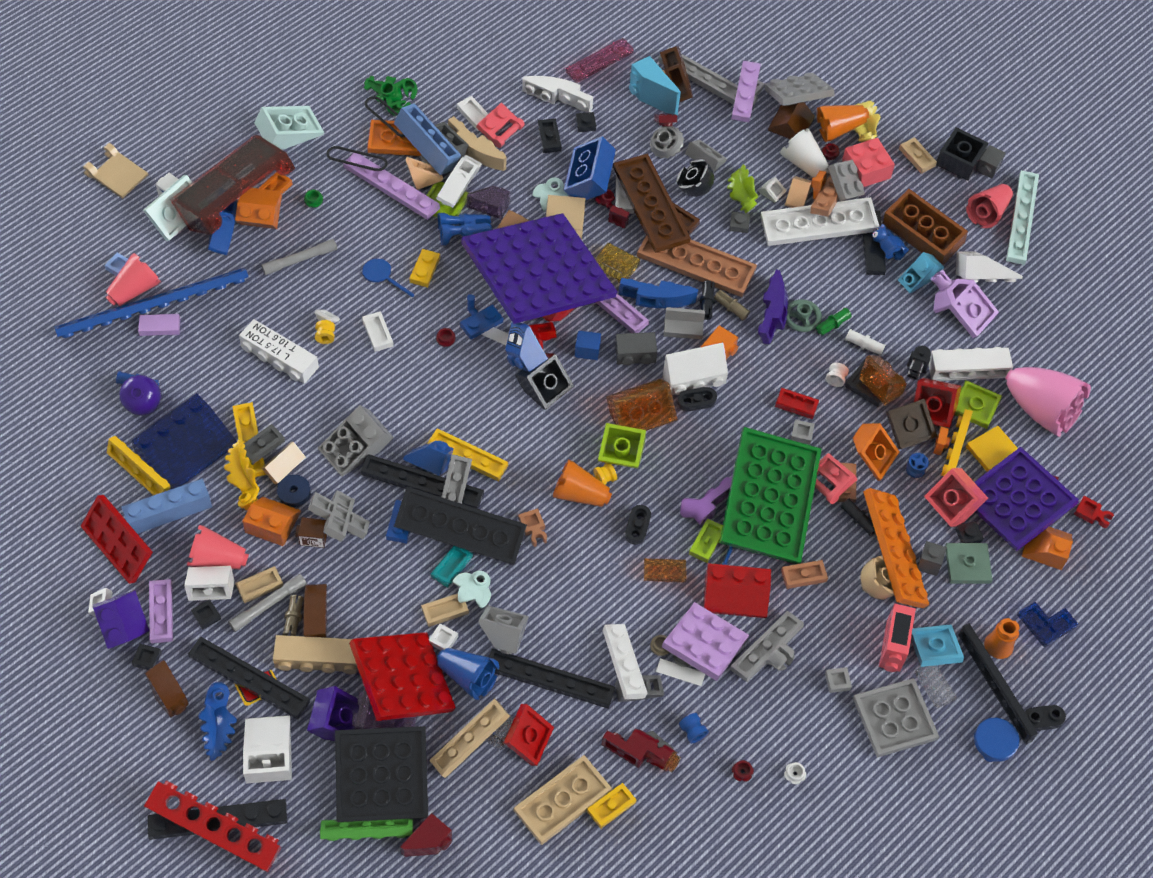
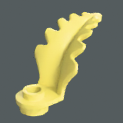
(868, 130)

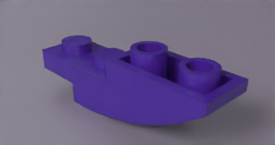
(776, 308)

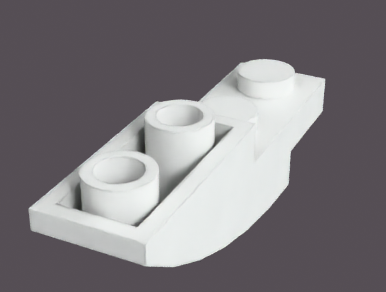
(553, 89)
(458, 181)

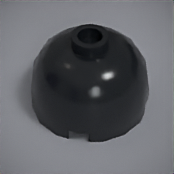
(696, 179)

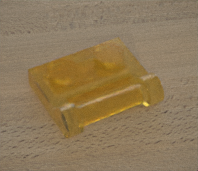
(618, 260)

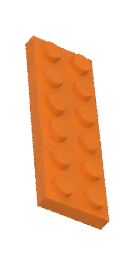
(896, 548)

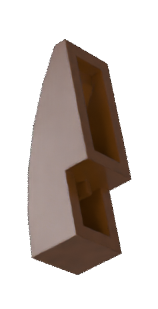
(676, 71)
(315, 611)

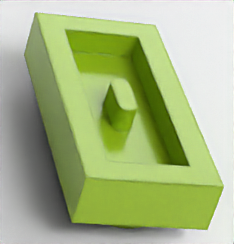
(706, 541)

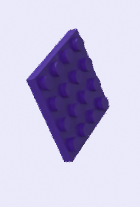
(1022, 499)

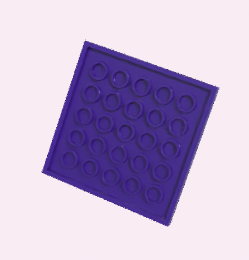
(538, 268)

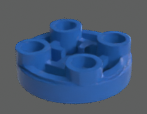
(996, 739)

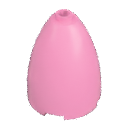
(1048, 396)

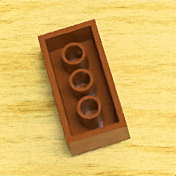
(925, 227)

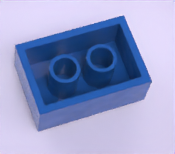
(590, 169)

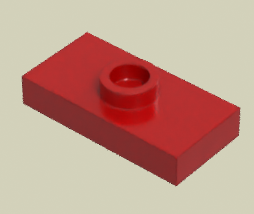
(797, 403)

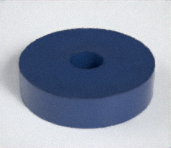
(297, 498)

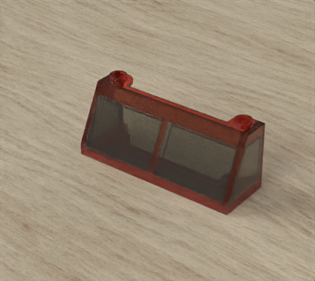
(227, 181)

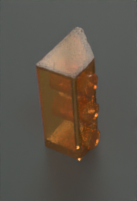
(643, 406)

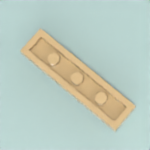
(469, 738)

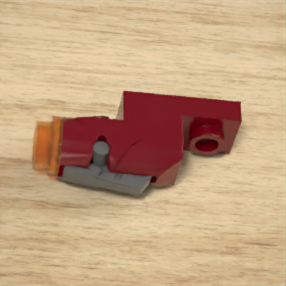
(642, 747)

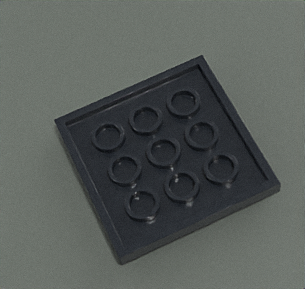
(381, 774)

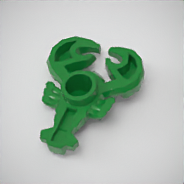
(392, 92)

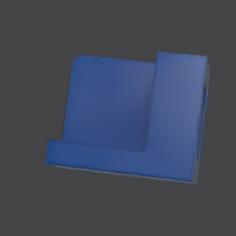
(587, 345)

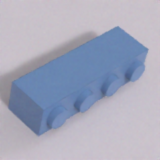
(427, 139)
(167, 506)

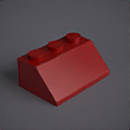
(737, 590)

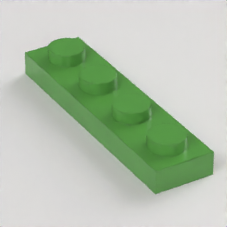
(377, 829)

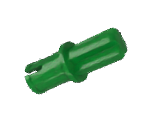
(833, 321)

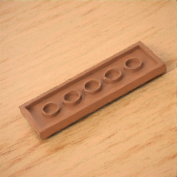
(703, 264)

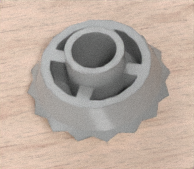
(666, 141)

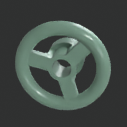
(803, 311)

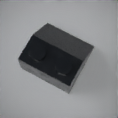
(546, 381)

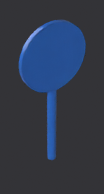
(379, 270)

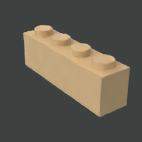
(314, 654)

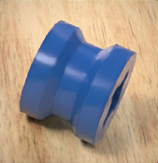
(914, 461)

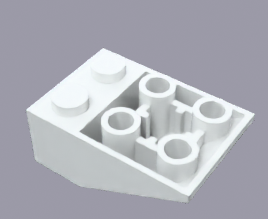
(976, 266)
(267, 749)

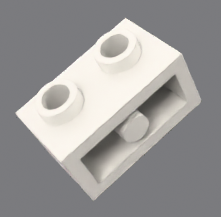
(209, 583)

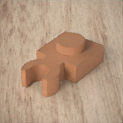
(534, 525)

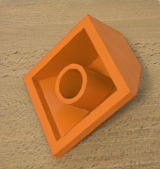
(875, 448)
(1049, 548)

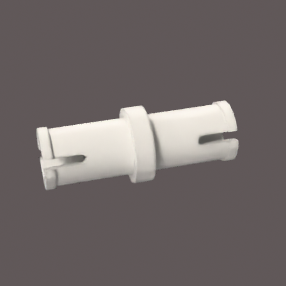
(865, 342)

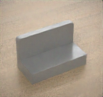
(684, 323)

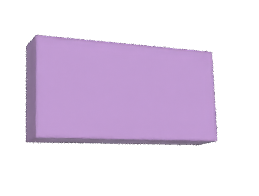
(159, 324)

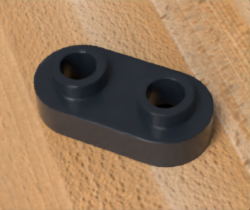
(696, 399)
(638, 526)
(1045, 719)

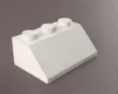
(696, 368)

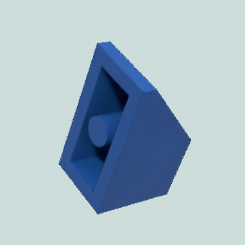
(431, 457)

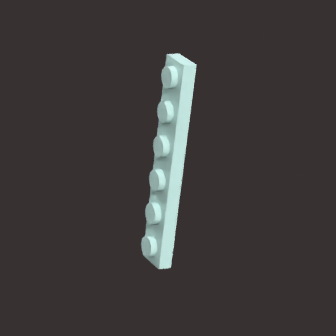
(1022, 217)

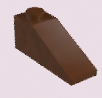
(166, 689)

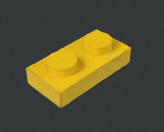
(424, 268)
(611, 805)

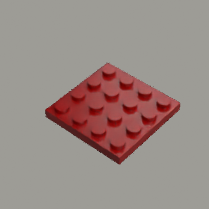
(401, 676)

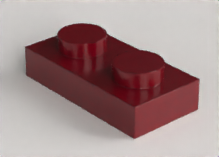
(665, 119)

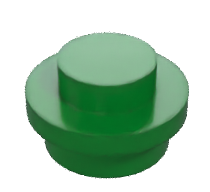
(313, 198)

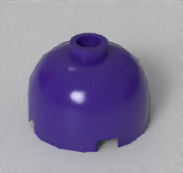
(140, 395)

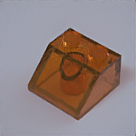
(882, 379)

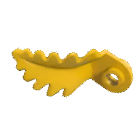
(241, 474)

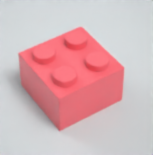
(871, 161)
(956, 497)

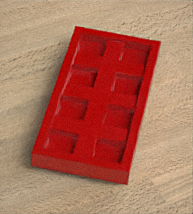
(116, 539)

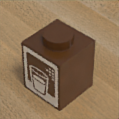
(311, 532)

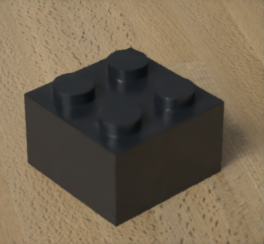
(961, 153)

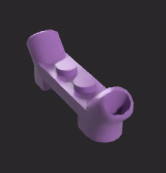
(705, 508)

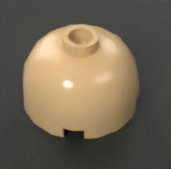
(876, 580)

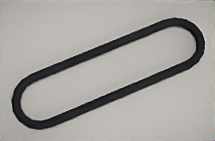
(374, 97)
(355, 164)

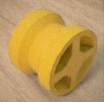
(324, 332)
(605, 473)

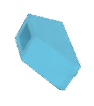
(920, 272)

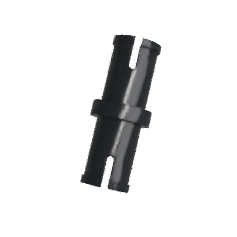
(707, 299)
(859, 516)

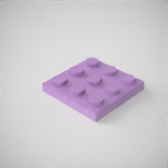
(705, 641)

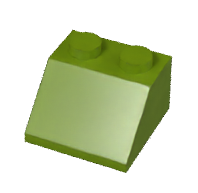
(622, 445)

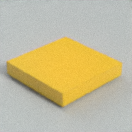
(991, 448)

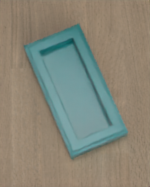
(451, 565)

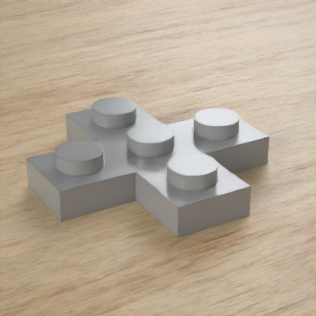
(339, 516)

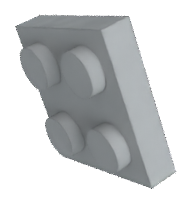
(846, 180)

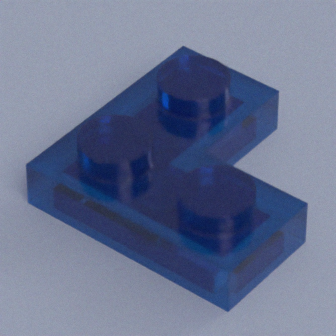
(1047, 628)

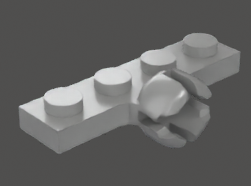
(769, 648)

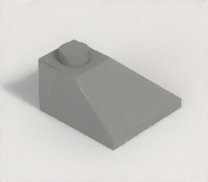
(503, 628)

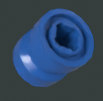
(693, 728)

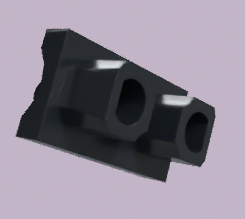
(918, 361)

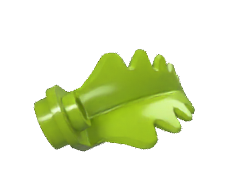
(743, 189)

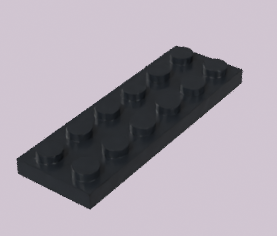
(460, 525)

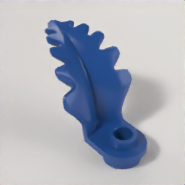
(216, 720)

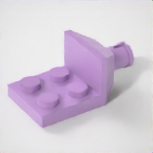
(965, 302)

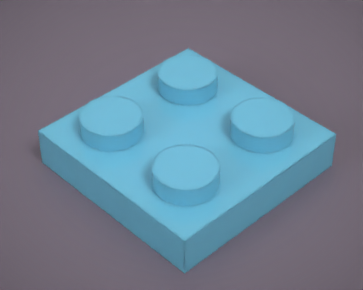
(936, 645)

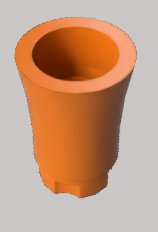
(1002, 639)

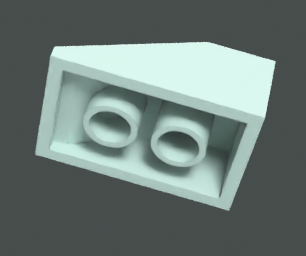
(288, 125)

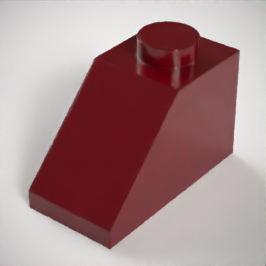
(428, 838)

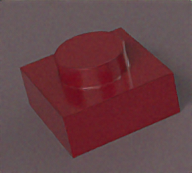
(618, 216)

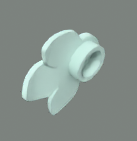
(543, 190)
(472, 589)

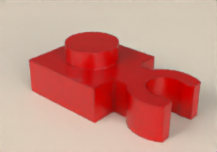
(1090, 511)

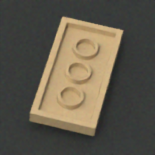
(562, 799)

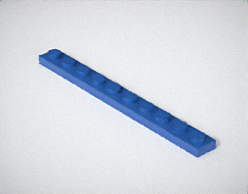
(143, 306)

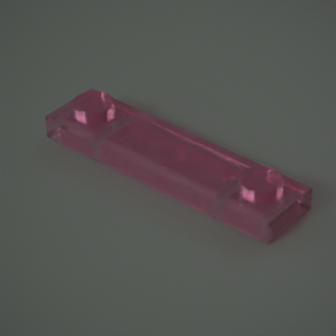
(599, 60)

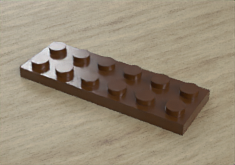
(651, 203)

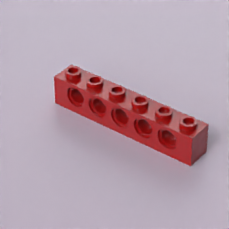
(164, 792)

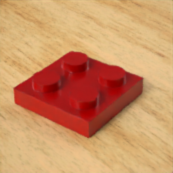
(528, 734)

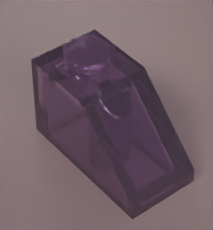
(489, 201)

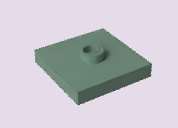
(968, 563)

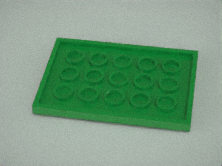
(770, 496)

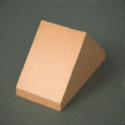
(422, 173)
(798, 192)

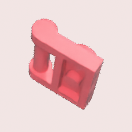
(497, 120)
(837, 475)

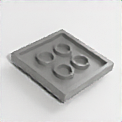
(798, 89)
(895, 717)

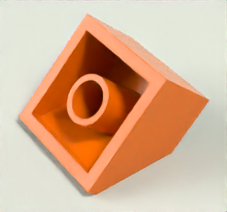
(259, 208)
(270, 520)

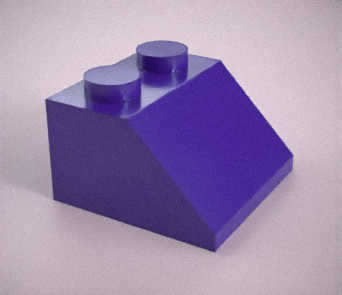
(121, 619)
(332, 712)

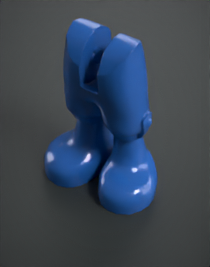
(469, 225)

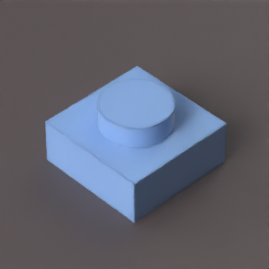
(116, 263)

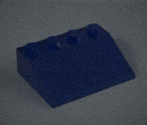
(184, 442)

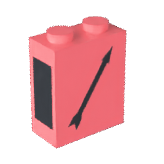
(897, 638)

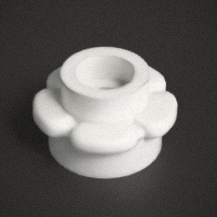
(799, 769)

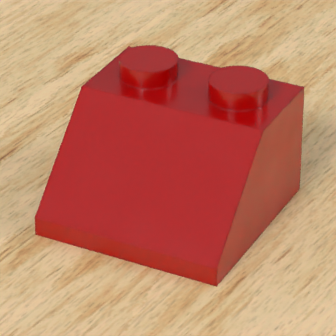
(940, 399)

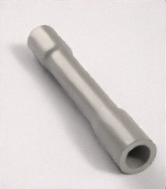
(278, 264)
(287, 589)

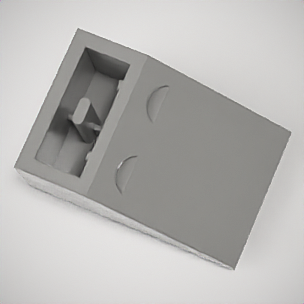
(355, 439)

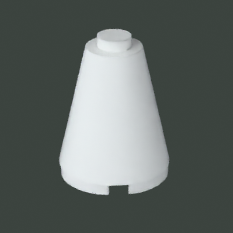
(805, 153)

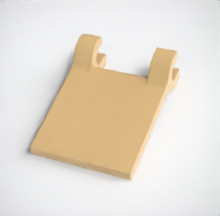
(117, 172)
(571, 207)

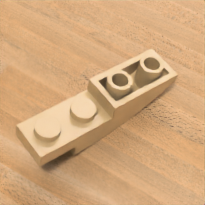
(479, 148)

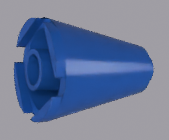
(469, 671)

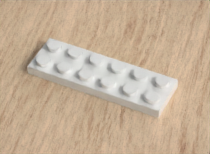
(800, 225)

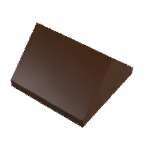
(791, 120)

